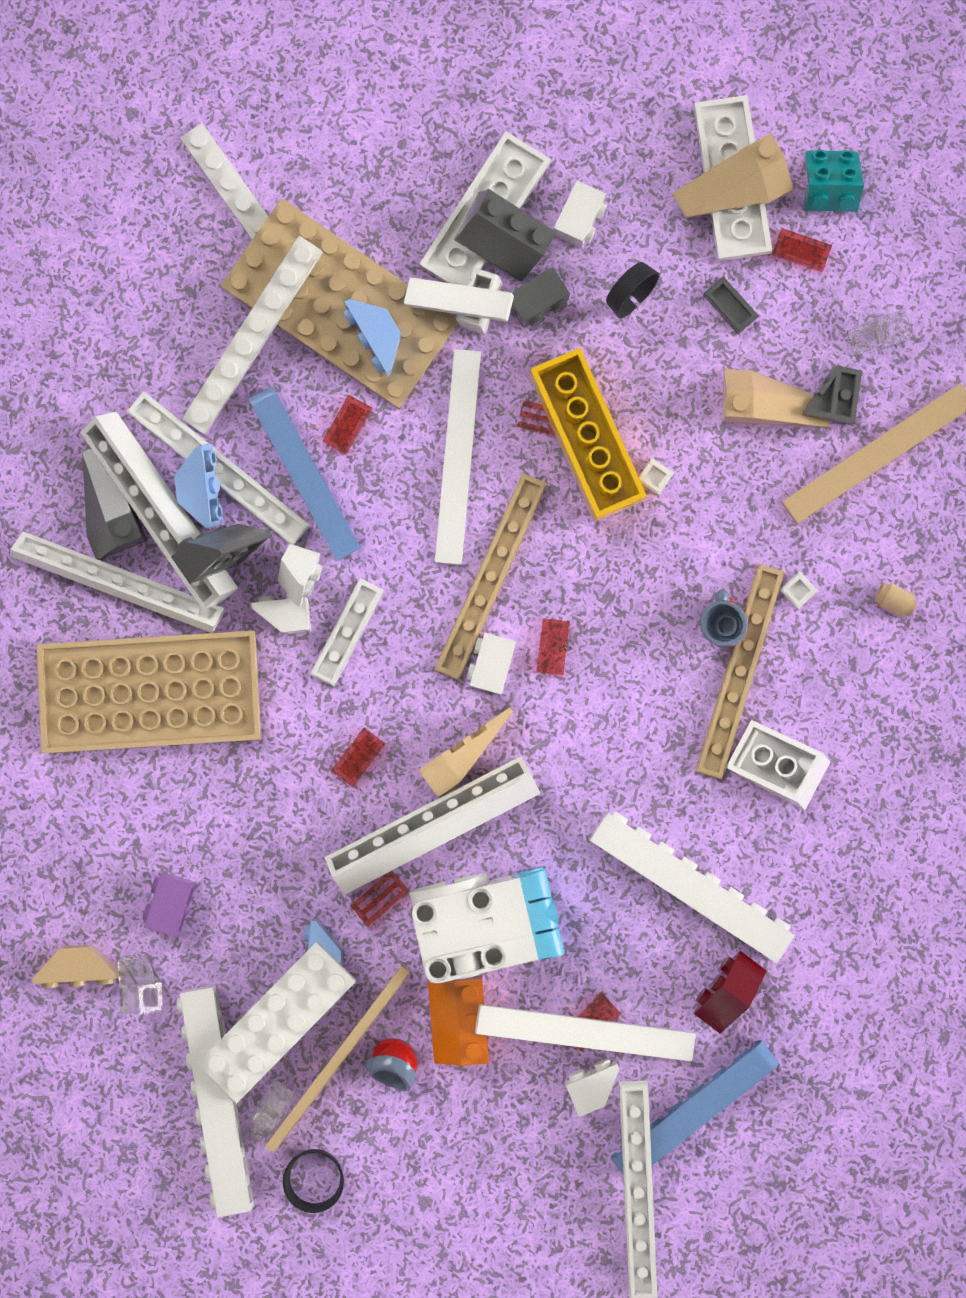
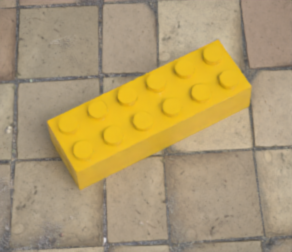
(587, 435)

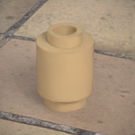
(895, 600)

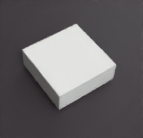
(655, 476)
(798, 590)

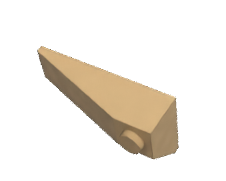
(746, 178)
(765, 401)
(453, 764)

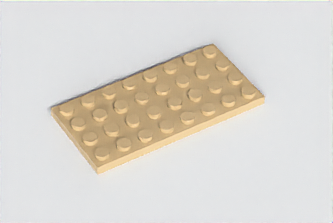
(318, 307)
(148, 692)

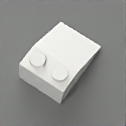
(778, 764)

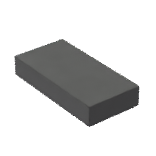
(730, 305)

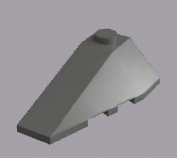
(109, 516)

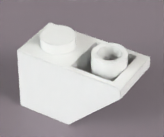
(298, 571)
(284, 614)
(591, 1089)

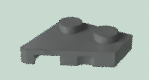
(836, 397)

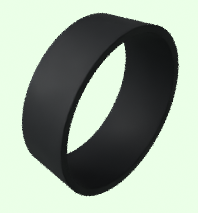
(635, 282)
(301, 1204)

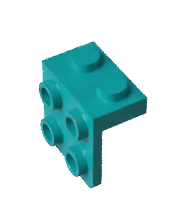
(833, 181)

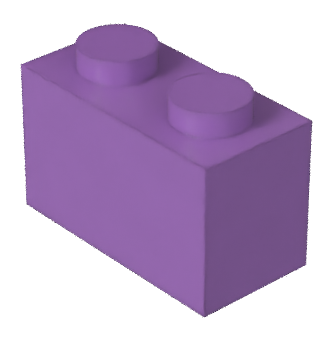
(169, 904)

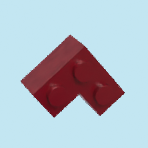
(730, 992)

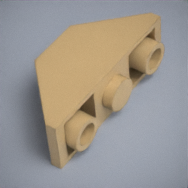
(76, 966)

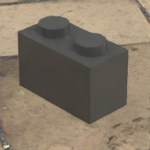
(539, 297)

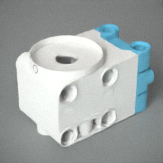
(485, 924)

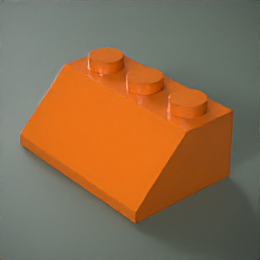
(454, 1019)

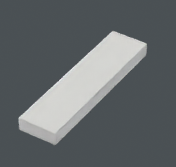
(459, 299)
(347, 632)

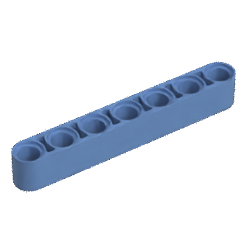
(304, 473)
(707, 1101)

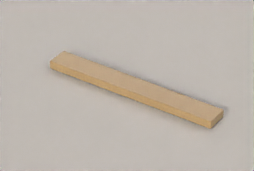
(876, 454)
(490, 576)
(739, 673)
(337, 1059)

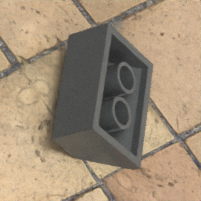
(504, 234)
(217, 550)

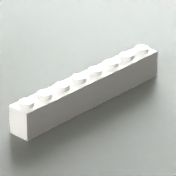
(151, 499)
(432, 825)
(692, 887)
(216, 1110)

